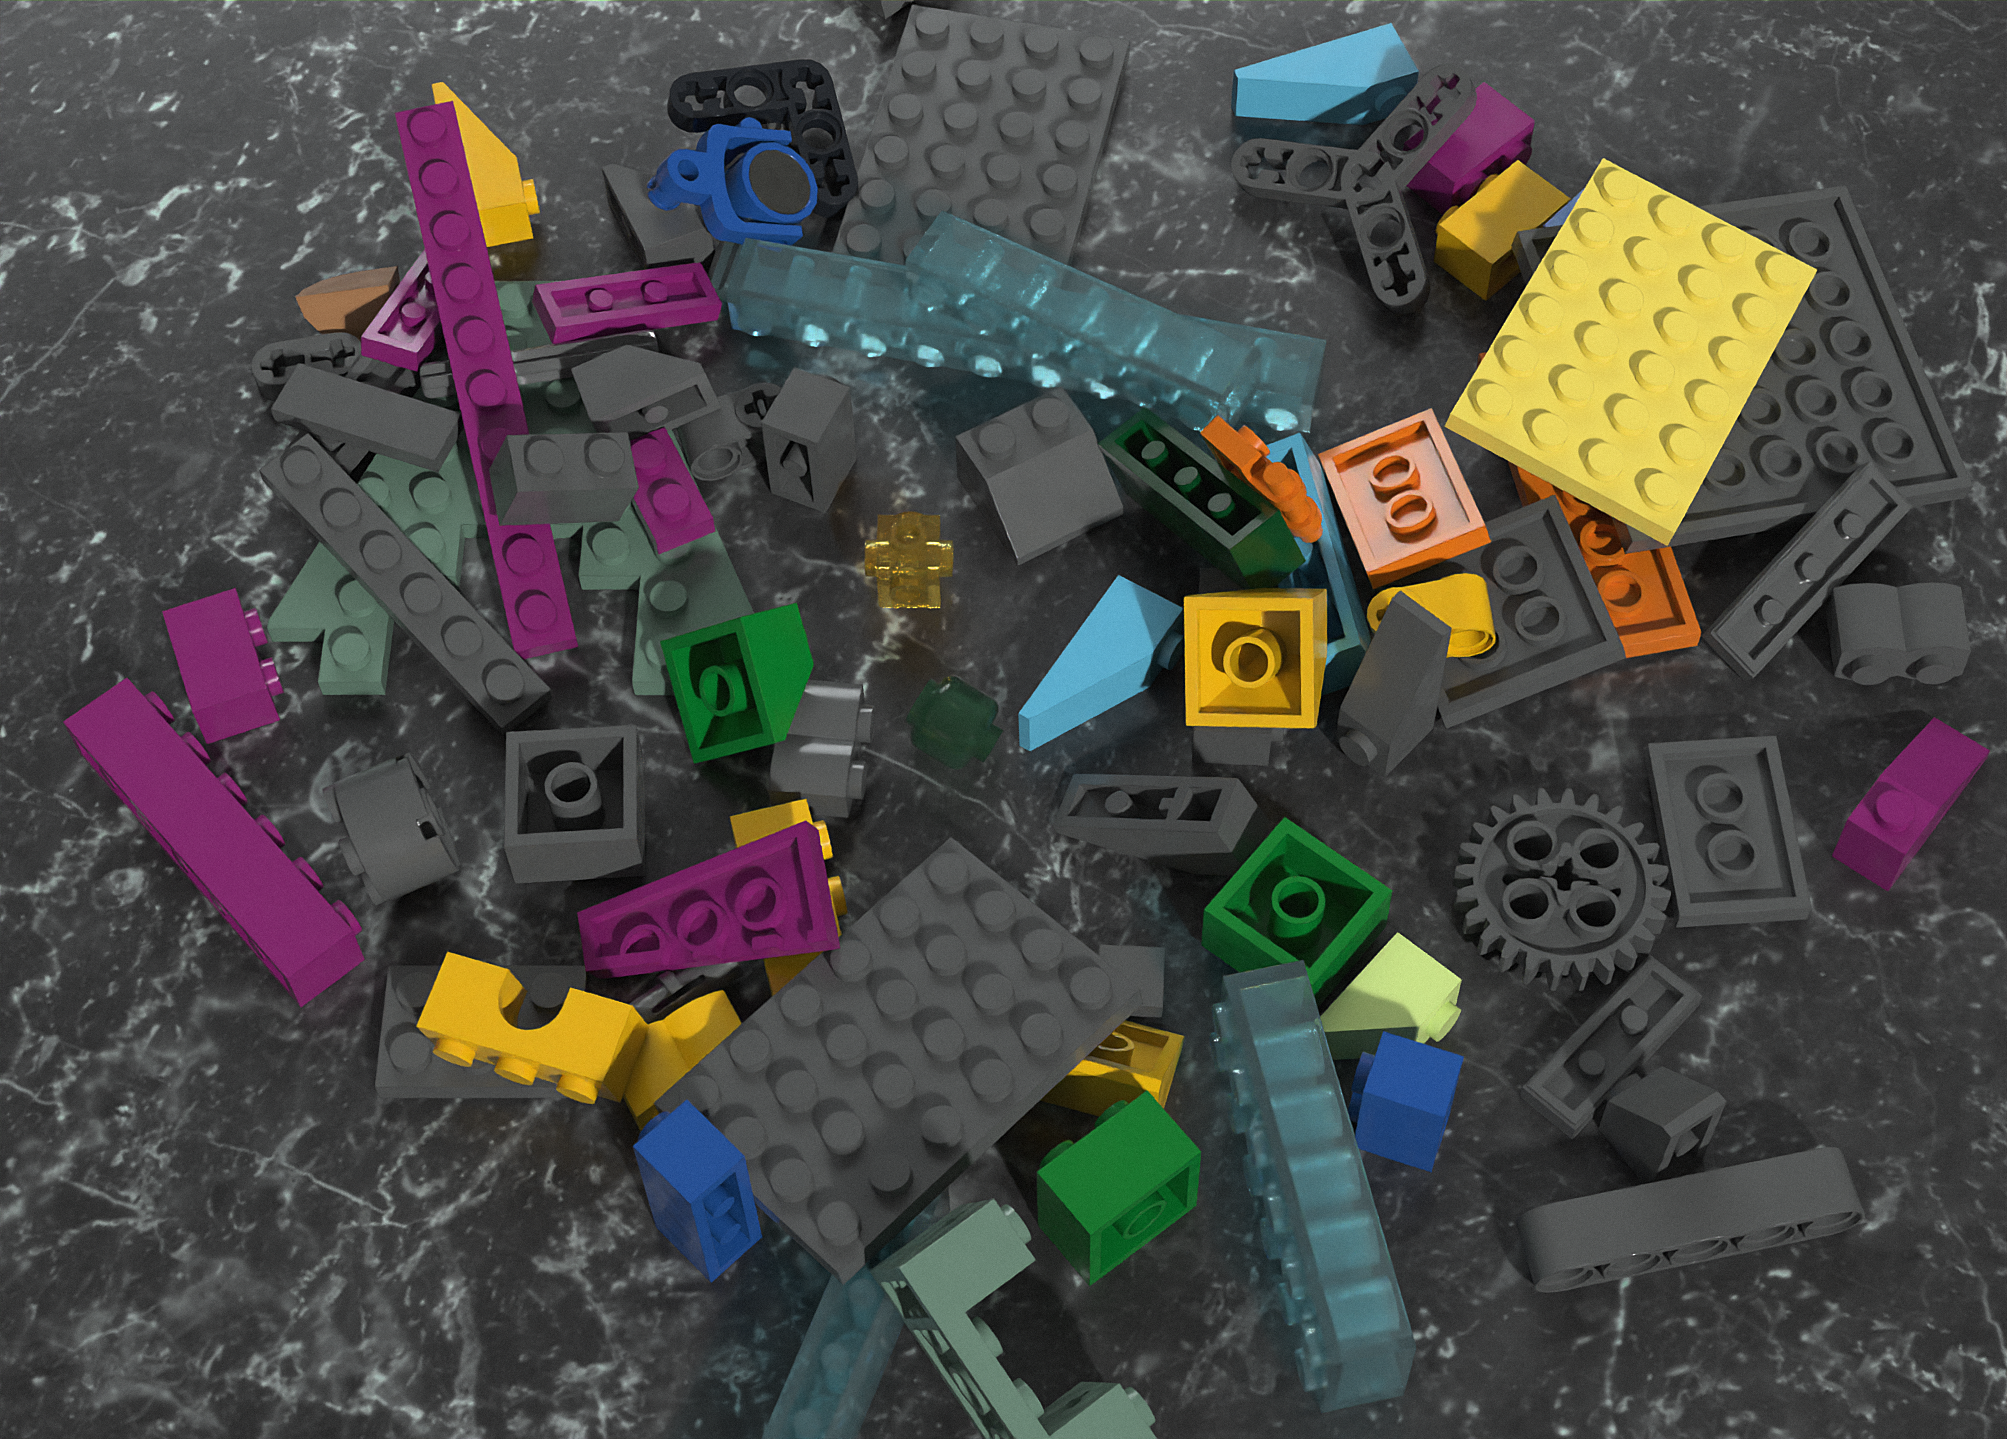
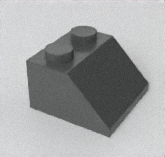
(1037, 475)

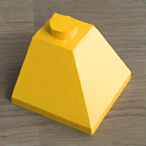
(1255, 657)

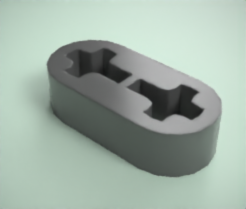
(312, 351)

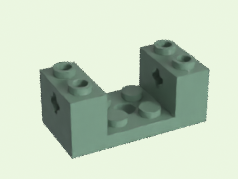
(949, 1273)

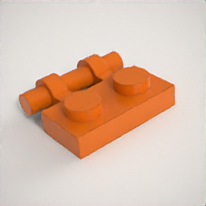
(1246, 458)

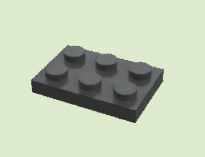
(1727, 831)
(406, 1055)

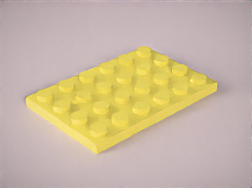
(1632, 351)

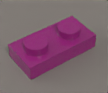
(667, 494)

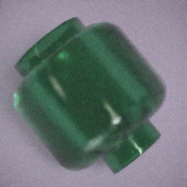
(954, 722)

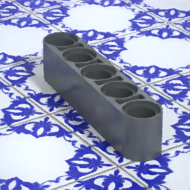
(1689, 1219)

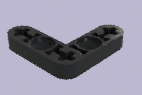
(782, 103)

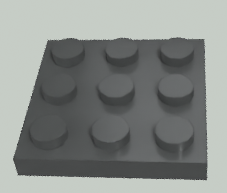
(1542, 610)

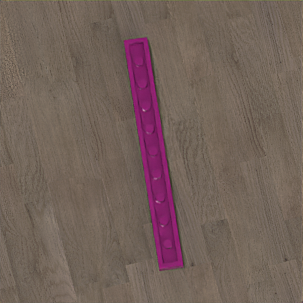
(482, 369)

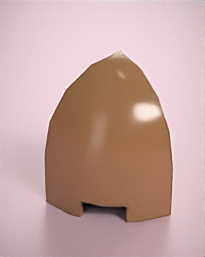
(348, 300)

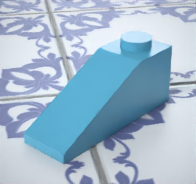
(1333, 82)
(1106, 662)

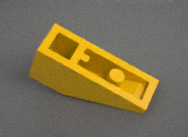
(496, 179)

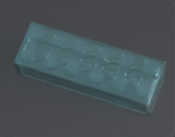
(1312, 1189)

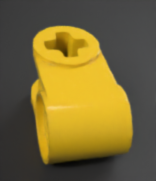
(1457, 601)

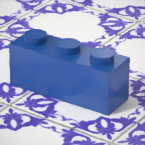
(697, 1189)

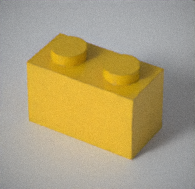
(1478, 235)

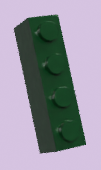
(1202, 502)

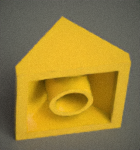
(1121, 1068)

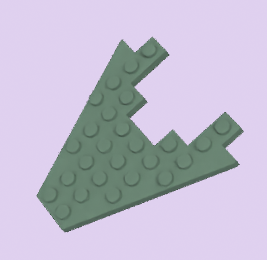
(438, 510)

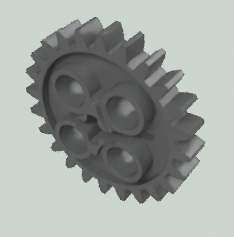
(1558, 939)

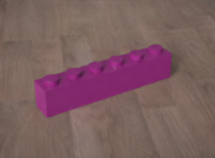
(216, 841)

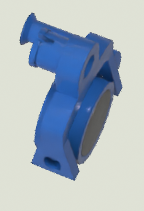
(756, 197)

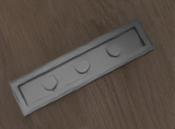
(1807, 571)

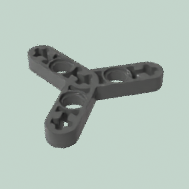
(1348, 165)

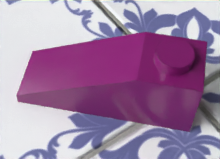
(1908, 803)

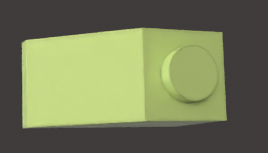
(1397, 994)

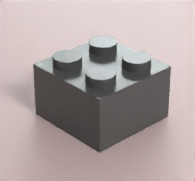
(575, 804)

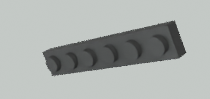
(406, 585)

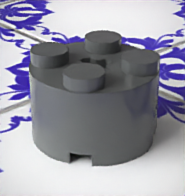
(392, 828)

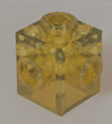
(909, 560)

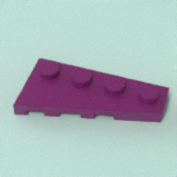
(728, 909)

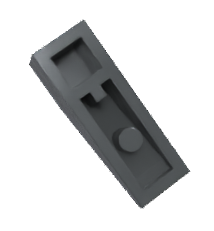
(1395, 687)
(1168, 820)

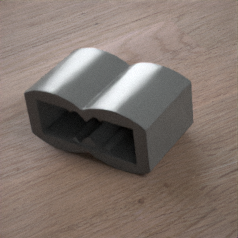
(1898, 632)
(823, 750)

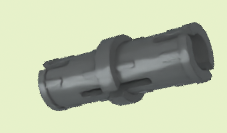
(712, 980)

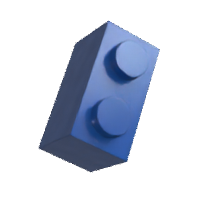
(1404, 1100)

